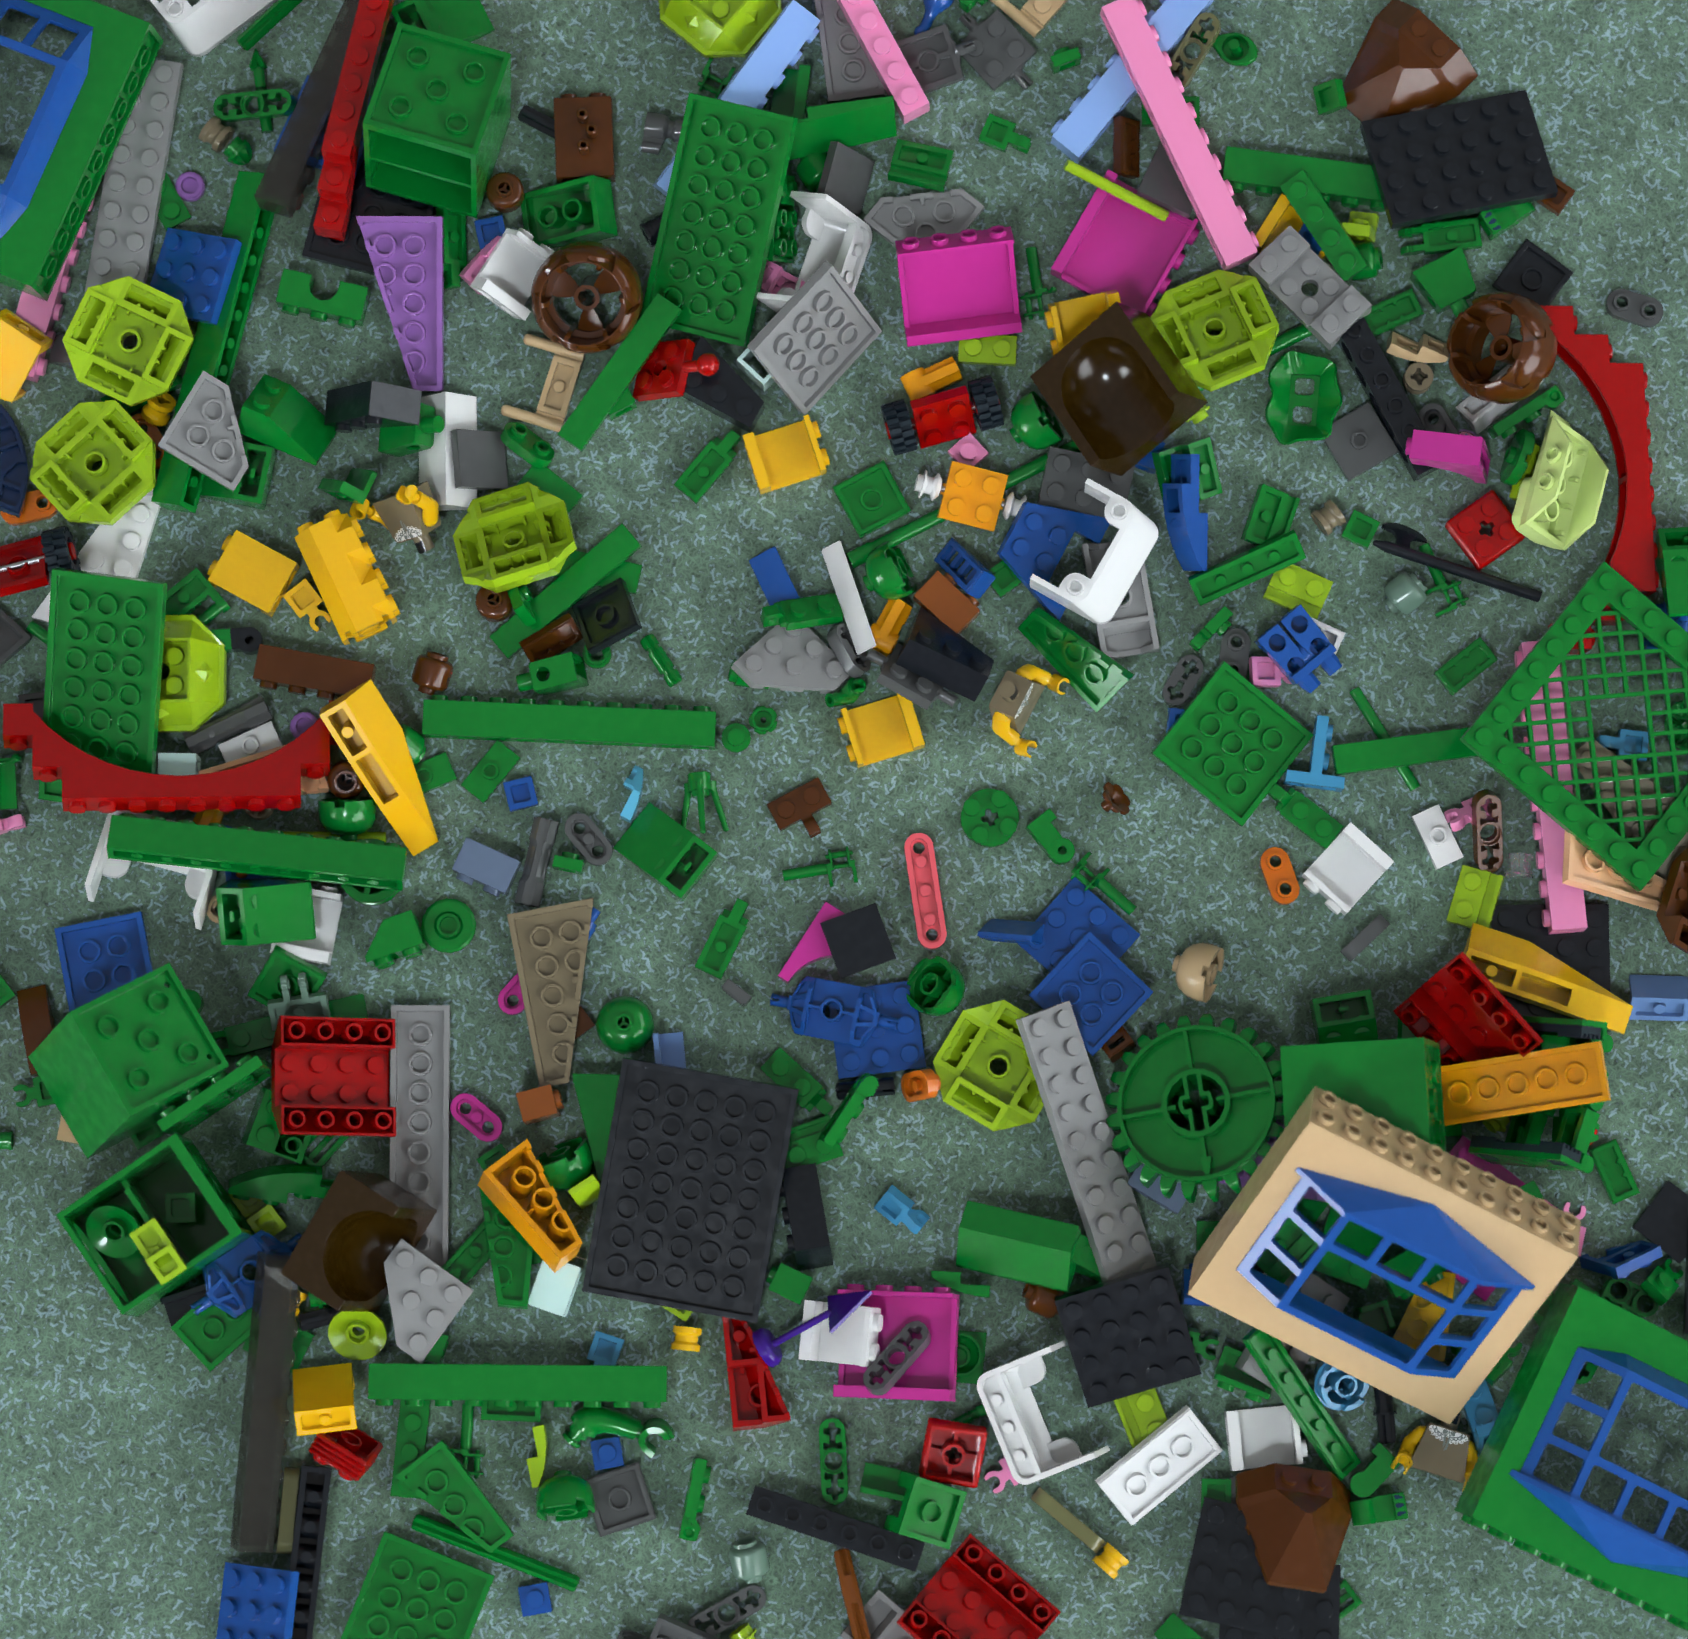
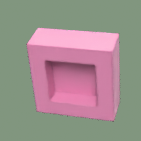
(968, 451)

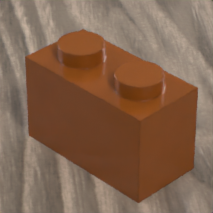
(947, 603)
(539, 1104)

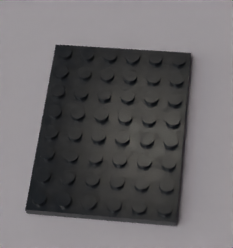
(690, 1190)

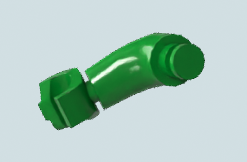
(595, 1421)

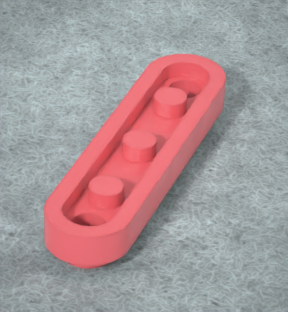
(925, 891)

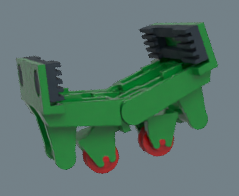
(1573, 1128)

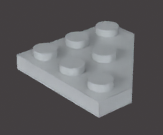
(923, 214)
(208, 433)
(791, 662)
(421, 1299)

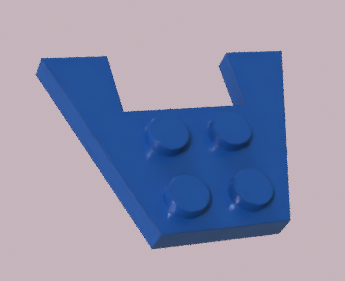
(1039, 541)

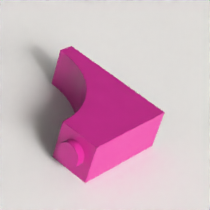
(1450, 452)
(812, 945)

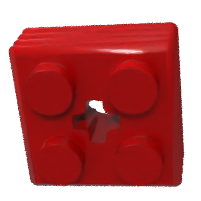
(1481, 548)
(347, 1451)
(964, 1467)

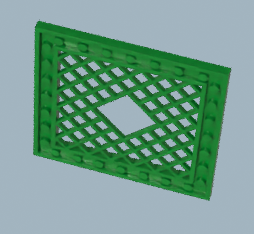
(1546, 792)

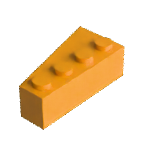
(531, 1205)

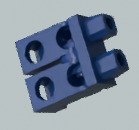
(1299, 659)

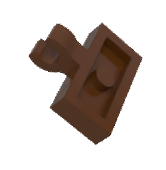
(800, 806)

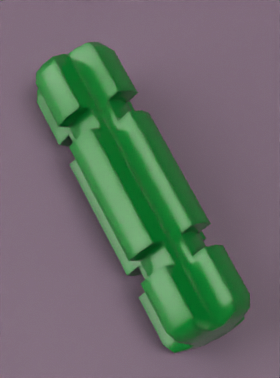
(661, 660)

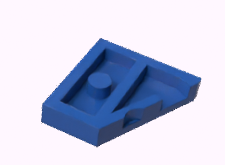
(1623, 1259)

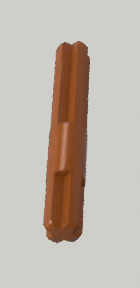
(851, 1594)

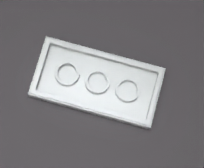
(1158, 1465)

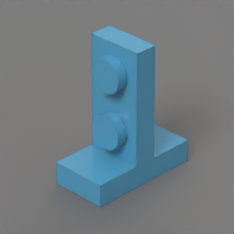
(1318, 761)
(1481, 1415)

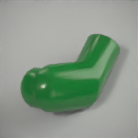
(847, 694)

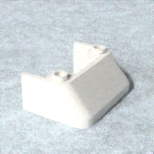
(208, 21)
(836, 238)
(1103, 593)
(198, 883)
(1019, 1422)

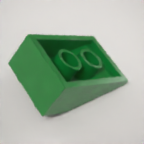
(570, 212)
(285, 421)
(1356, 1238)

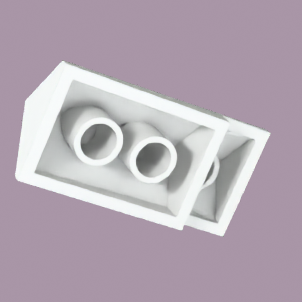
(436, 463)

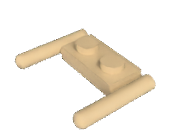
(1033, 15)
(557, 387)

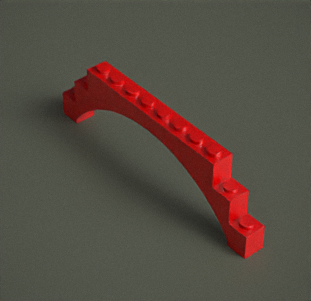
(346, 118)
(1620, 398)
(106, 788)

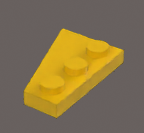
(1423, 1315)

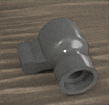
(657, 130)

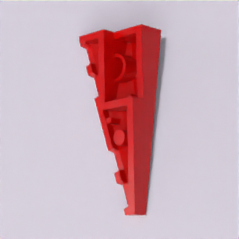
(752, 1389)

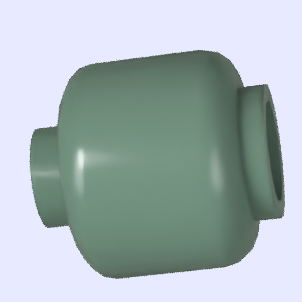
(1405, 593)
(749, 1560)

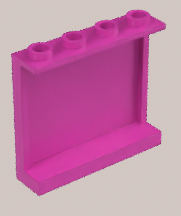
(1124, 250)
(958, 286)
(935, 1370)

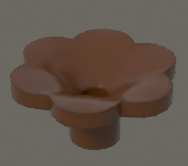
(1115, 799)

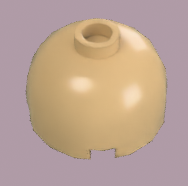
(1198, 970)

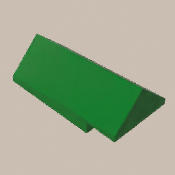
(846, 123)

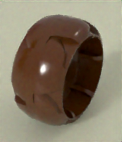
(589, 333)
(1530, 358)

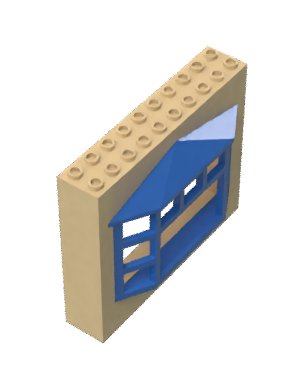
(1411, 1198)

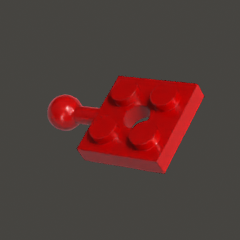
(671, 382)

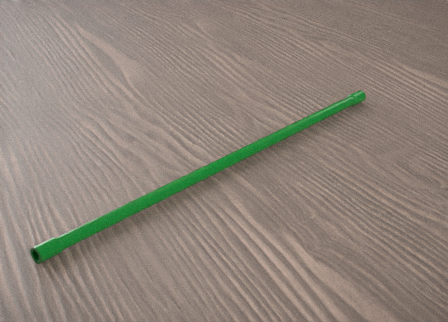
(859, 555)

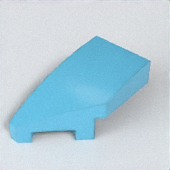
(634, 784)

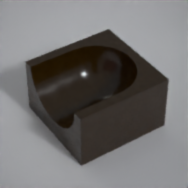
(1118, 389)
(351, 1238)

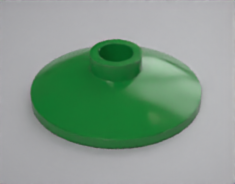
(107, 1236)

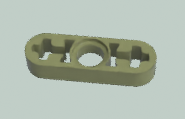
(1204, 49)
(288, 1510)
(1068, 1520)

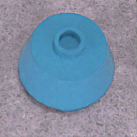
(1338, 1389)

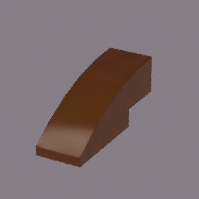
(35, 1018)

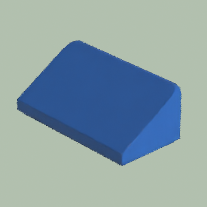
(773, 576)
(1013, 931)

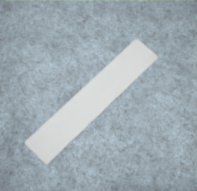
(848, 597)

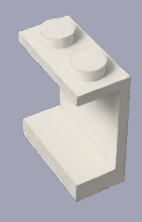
(510, 271)
(1346, 869)
(327, 913)
(849, 1344)
(1263, 1438)

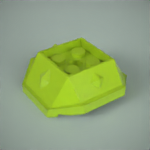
(719, 26)
(1225, 304)
(103, 323)
(72, 446)
(513, 538)
(196, 675)
(965, 1071)

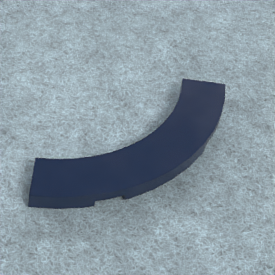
(12, 467)

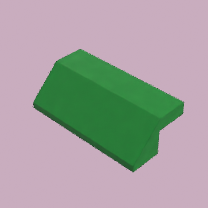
(1017, 1246)

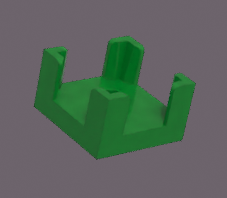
(927, 1511)

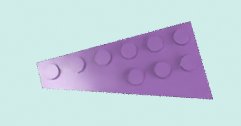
(410, 276)

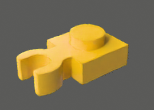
(304, 601)

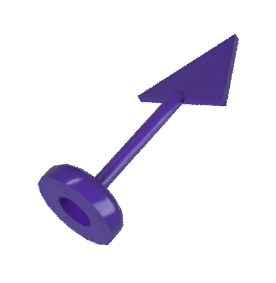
(839, 1309)

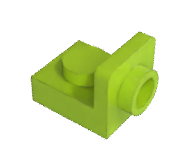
(1362, 226)

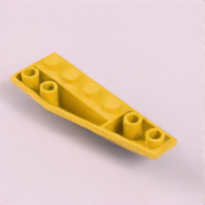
(382, 761)
(1536, 977)

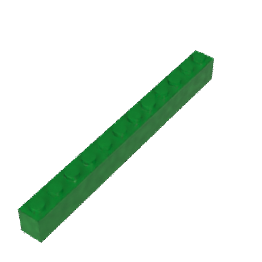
(217, 345)

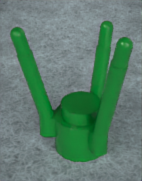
(700, 785)

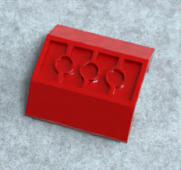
(1466, 1016)
(332, 1076)
(977, 1599)

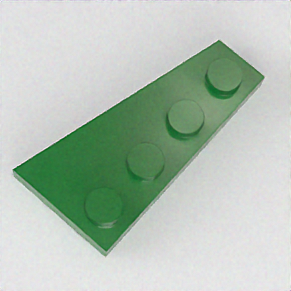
(1086, 667)
(509, 1257)
(453, 1492)

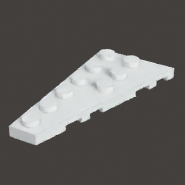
(116, 548)

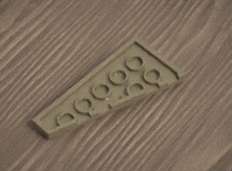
(1627, 789)
(550, 966)

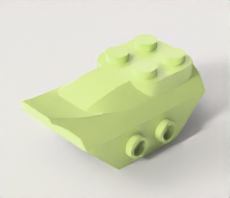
(1564, 489)

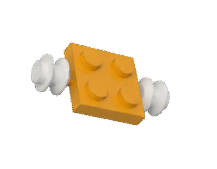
(970, 495)

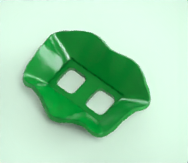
(1323, 402)

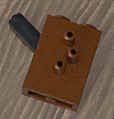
(581, 135)

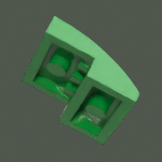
(1208, 476)

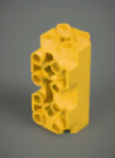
(346, 576)

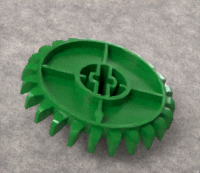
(1168, 1078)

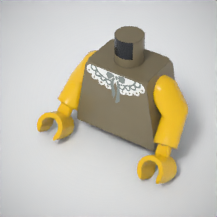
(405, 513)
(1016, 700)
(1438, 1451)

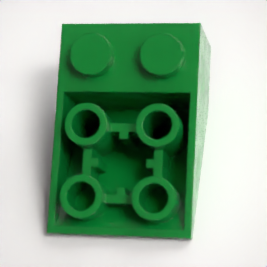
(453, 18)
(783, 245)
(253, 486)
(1673, 568)
(666, 851)
(265, 911)
(1344, 1018)

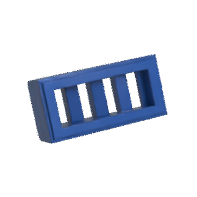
(979, 578)

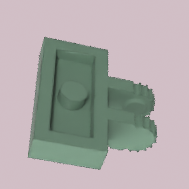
(306, 1004)

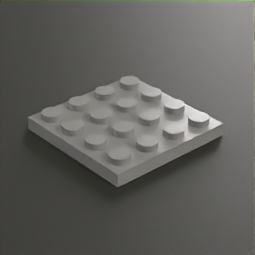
(814, 338)

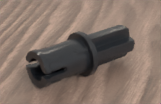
(885, 1088)
(316, 1318)
(1384, 1417)

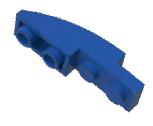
(1181, 508)

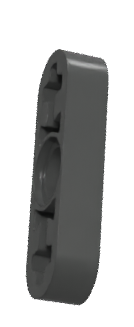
(876, 1368)
(703, 1617)

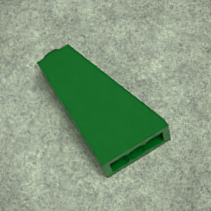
(597, 1101)

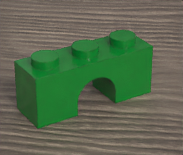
(346, 306)

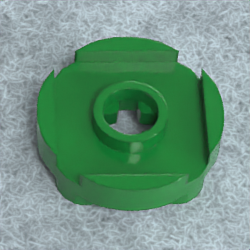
(980, 832)

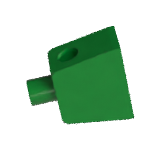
(1446, 282)
(411, 439)
(565, 670)

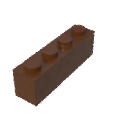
(309, 672)

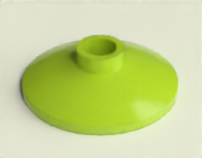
(355, 1343)

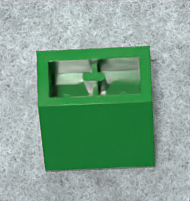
(396, 938)
(264, 1134)

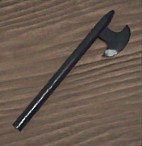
(1401, 548)

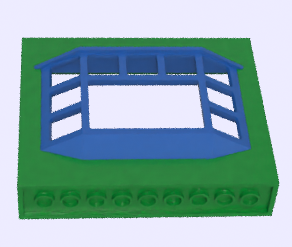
(69, 134)
(1560, 1523)

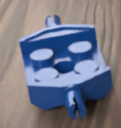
(853, 1024)
(224, 1276)

